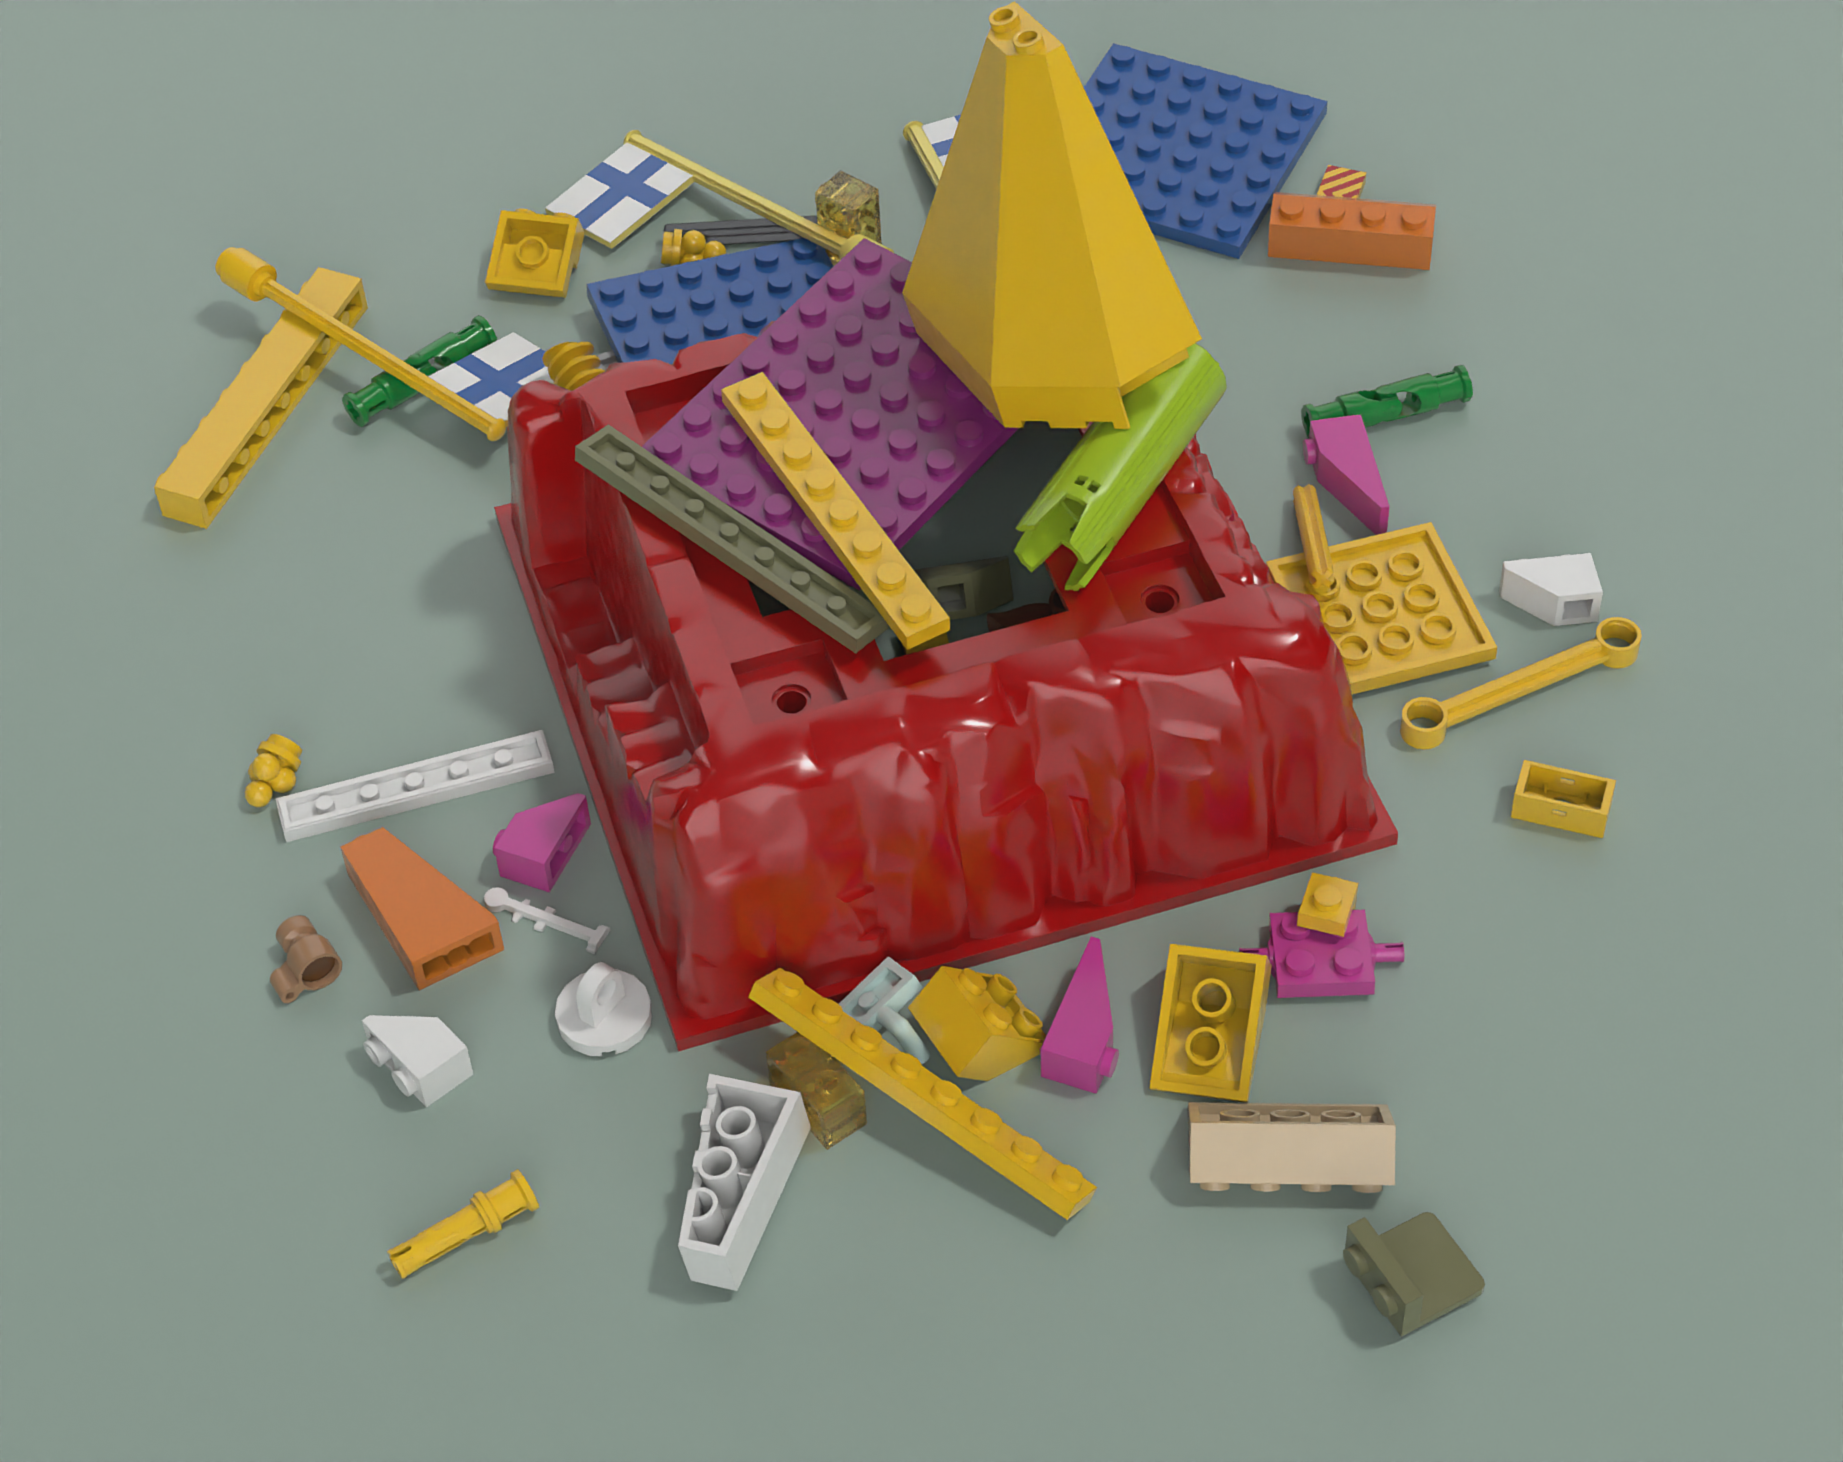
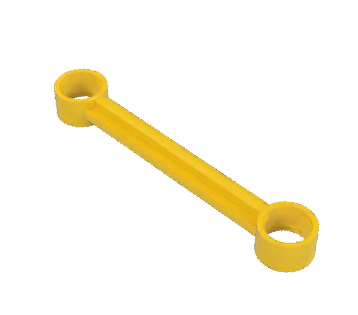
(1520, 682)

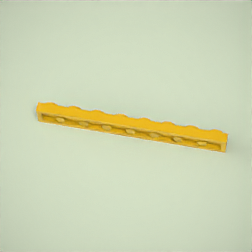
(836, 511)
(924, 1093)

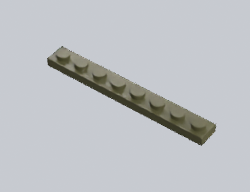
(732, 538)

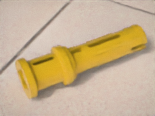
(483, 1214)

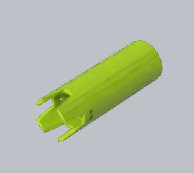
(1119, 469)

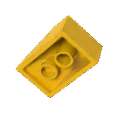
(1210, 1022)

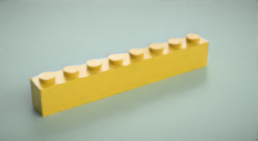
(257, 403)

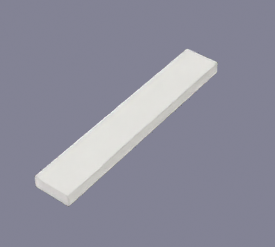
(414, 785)

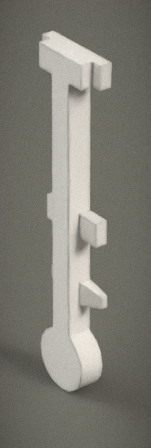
(498, 900)

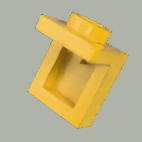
(1327, 904)

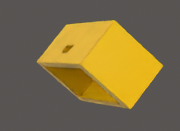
(1542, 787)

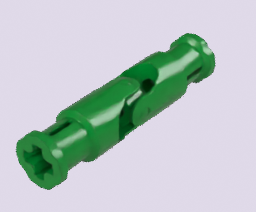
(390, 392)
(1382, 404)

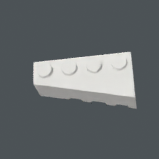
(739, 1173)

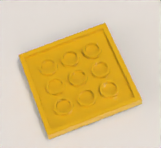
(1394, 607)

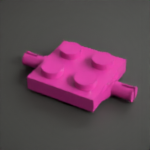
(1323, 963)

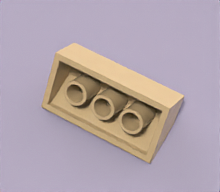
(1291, 1146)

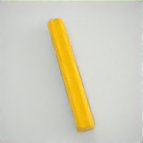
(1313, 536)

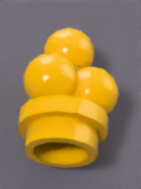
(689, 248)
(272, 769)

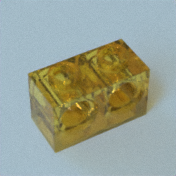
(848, 208)
(828, 1092)

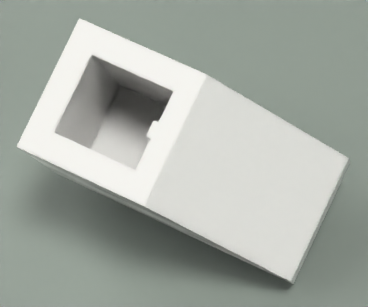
(1554, 588)
(419, 1052)

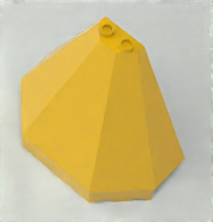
(1036, 250)

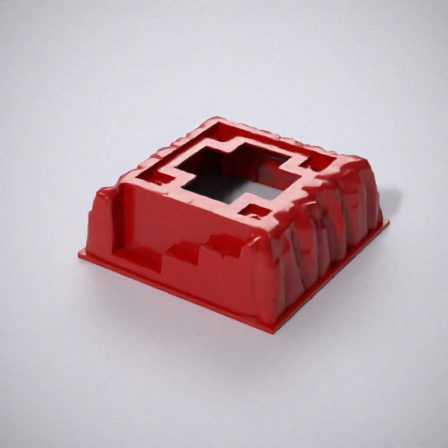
(933, 802)

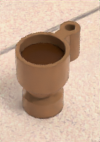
(309, 962)

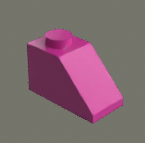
(542, 841)

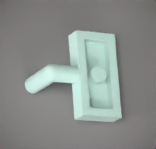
(879, 1000)

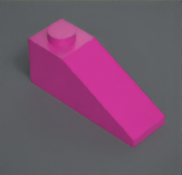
(1348, 468)
(1081, 1035)

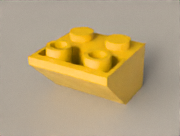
(977, 1022)

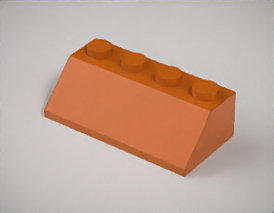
(1351, 230)

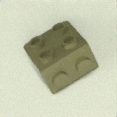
(1411, 1270)

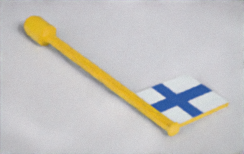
(471, 388)

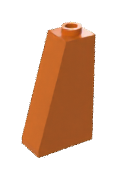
(419, 910)

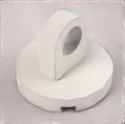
(603, 1011)

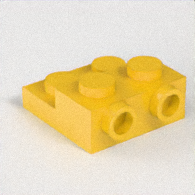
(534, 253)

